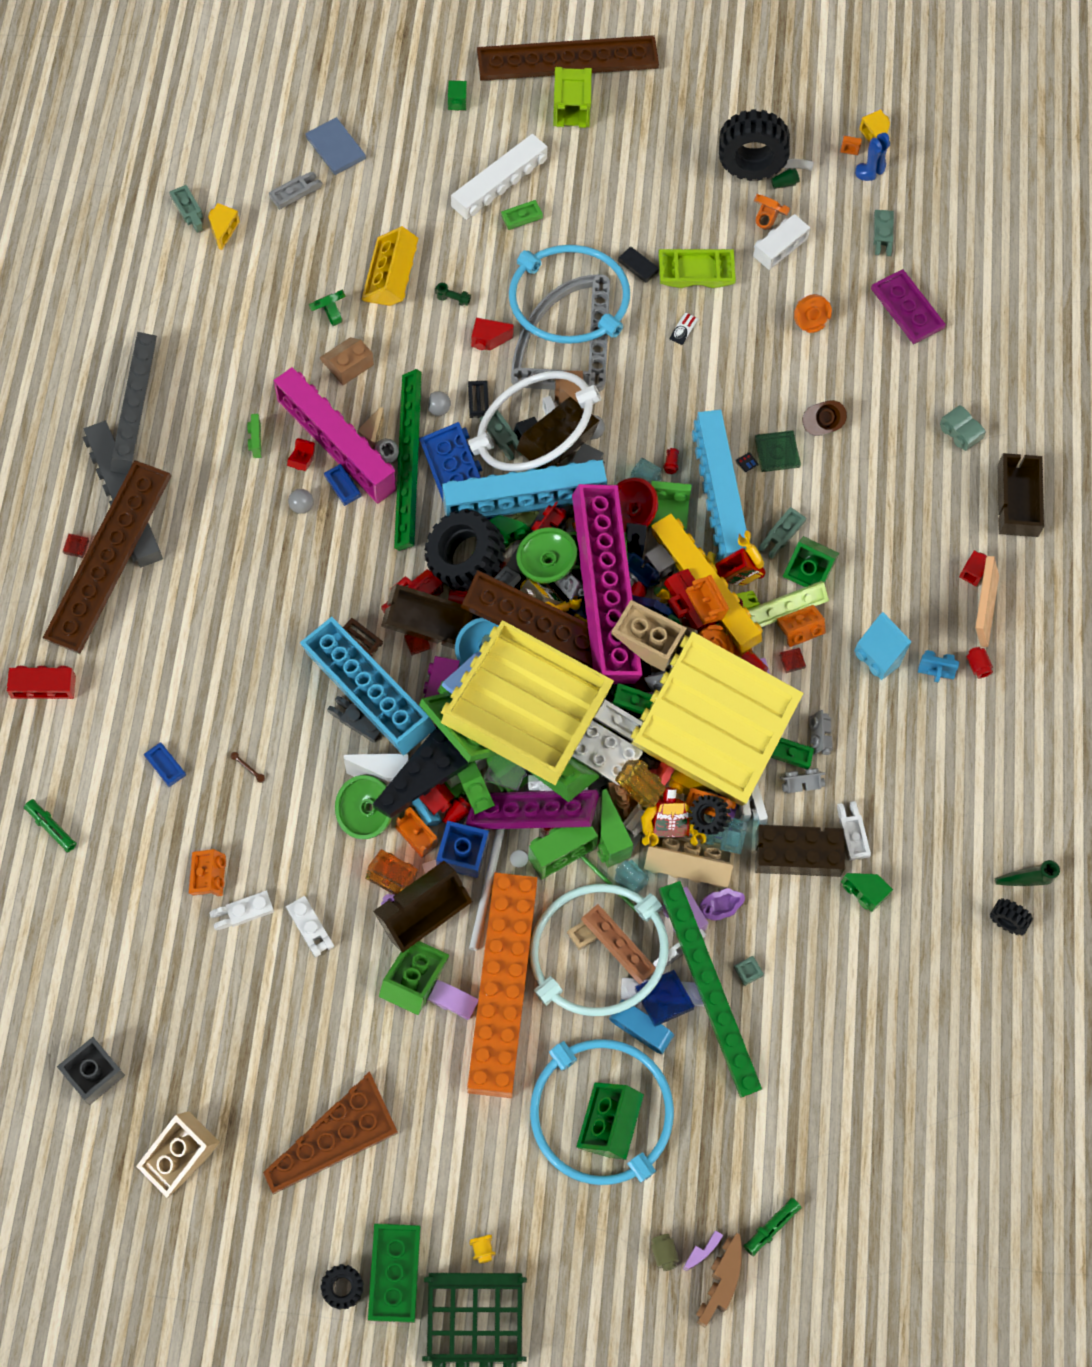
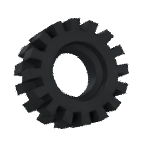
(720, 817)
(1011, 917)
(329, 1279)

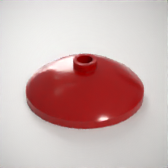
(640, 495)

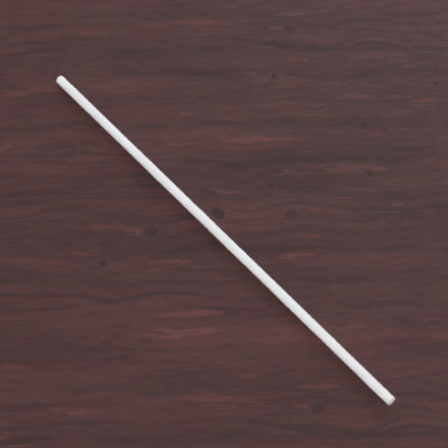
(488, 883)

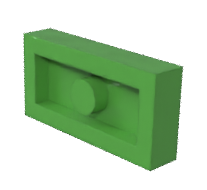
(522, 214)
(254, 429)

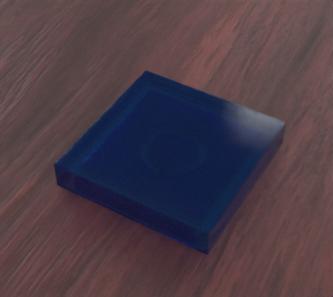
(666, 999)

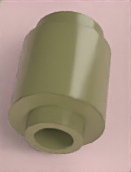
(665, 1252)

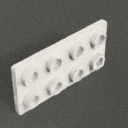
(605, 751)

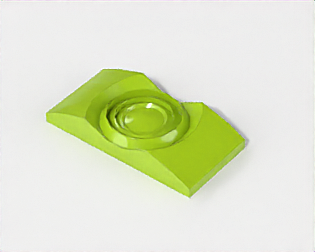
(697, 267)

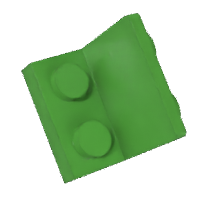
(672, 499)

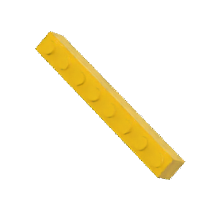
(686, 555)

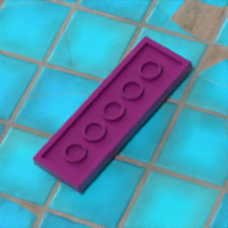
(536, 810)

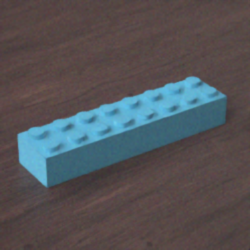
(719, 482)
(521, 490)
(368, 686)

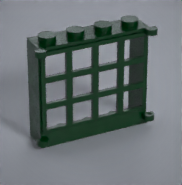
(474, 1281)

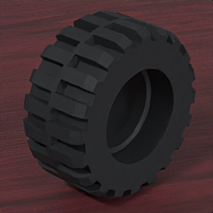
(749, 128)
(448, 536)

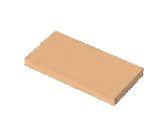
(987, 601)

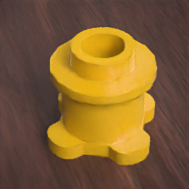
(482, 1249)

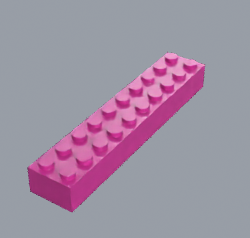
(604, 578)

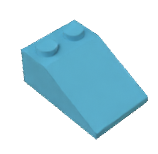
(882, 647)

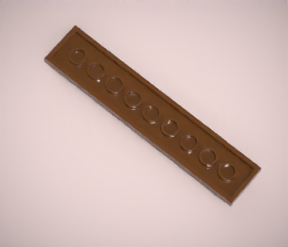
(542, 58)
(107, 557)
(556, 628)

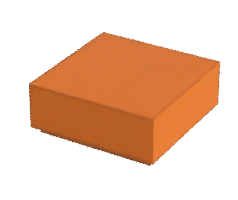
(850, 145)

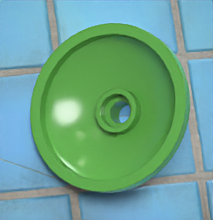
(546, 546)
(353, 807)

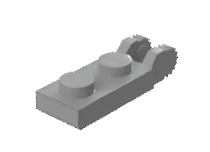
(295, 190)

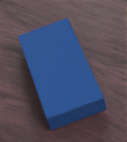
(342, 484)
(164, 764)

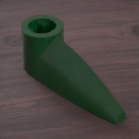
(1031, 876)

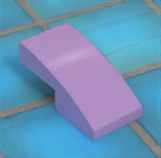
(452, 999)
(699, 1255)

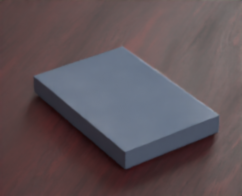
(335, 146)

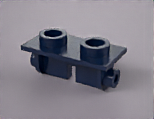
(647, 576)

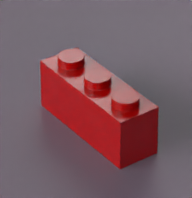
(41, 682)

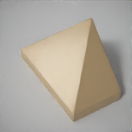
(372, 427)

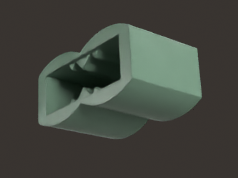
(962, 428)

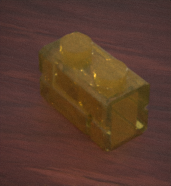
(640, 783)

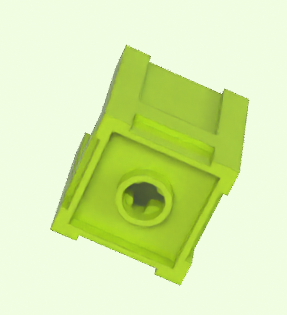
(572, 97)

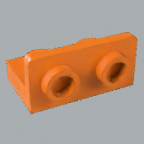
(802, 625)
(207, 872)

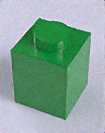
(457, 95)

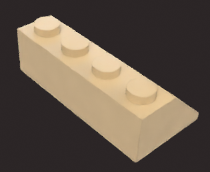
(698, 863)

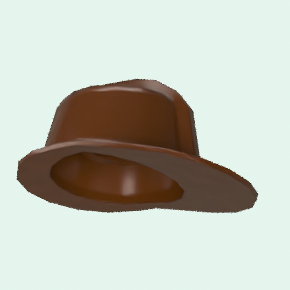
(824, 417)

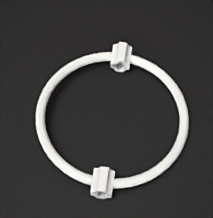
(585, 397)

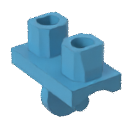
(938, 667)

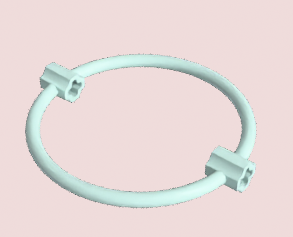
(646, 908)

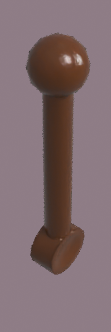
(260, 777)

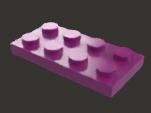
(908, 306)

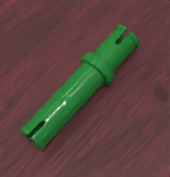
(33, 809)
(765, 1233)

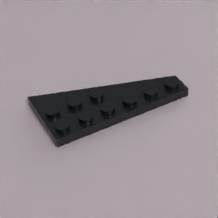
(430, 765)

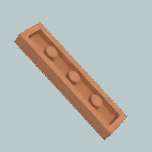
(618, 944)

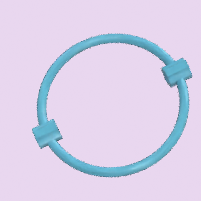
(607, 325)
(639, 1166)

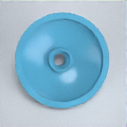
(470, 638)

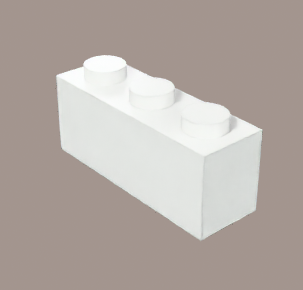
(781, 241)

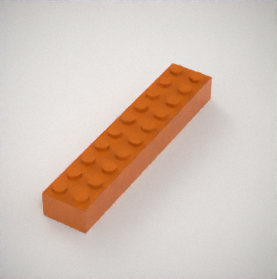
(502, 986)

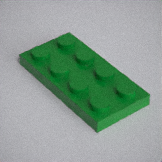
(394, 1273)

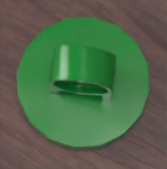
(329, 306)

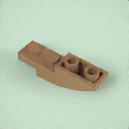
(727, 1273)

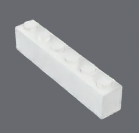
(499, 176)

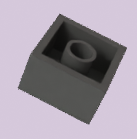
(91, 1071)

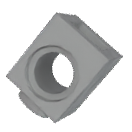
(661, 561)

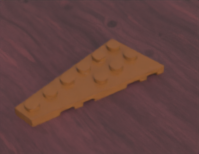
(343, 1131)

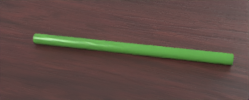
(606, 880)

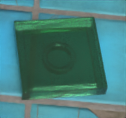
(777, 451)

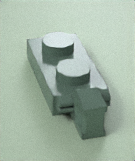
(187, 207)

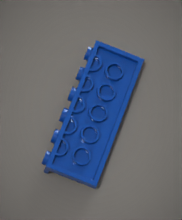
(450, 456)

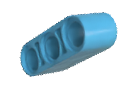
(641, 1028)

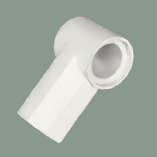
(633, 822)

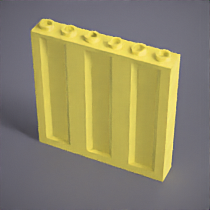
(526, 701)
(716, 718)

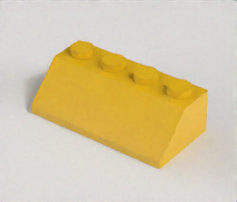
(390, 267)

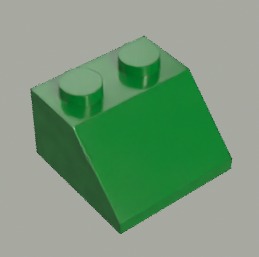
(810, 563)

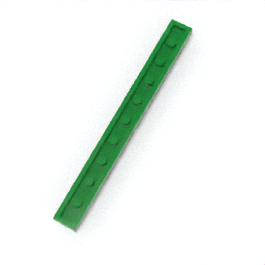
(408, 460)
(785, 751)
(710, 989)

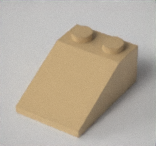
(649, 634)
(177, 1153)

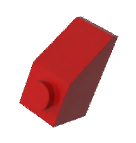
(490, 334)

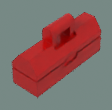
(424, 582)
(677, 587)

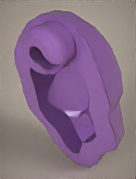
(721, 903)

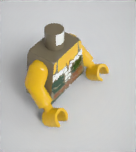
(546, 593)

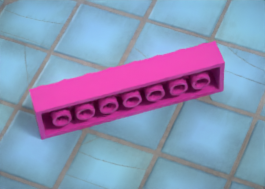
(335, 435)

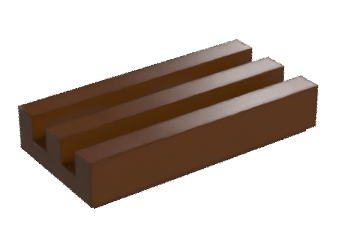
(373, 648)

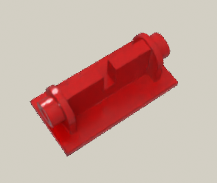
(552, 515)

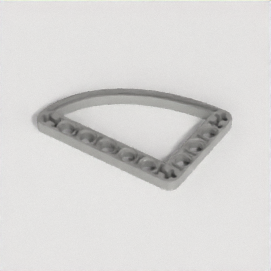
(553, 297)

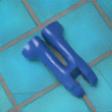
(876, 158)

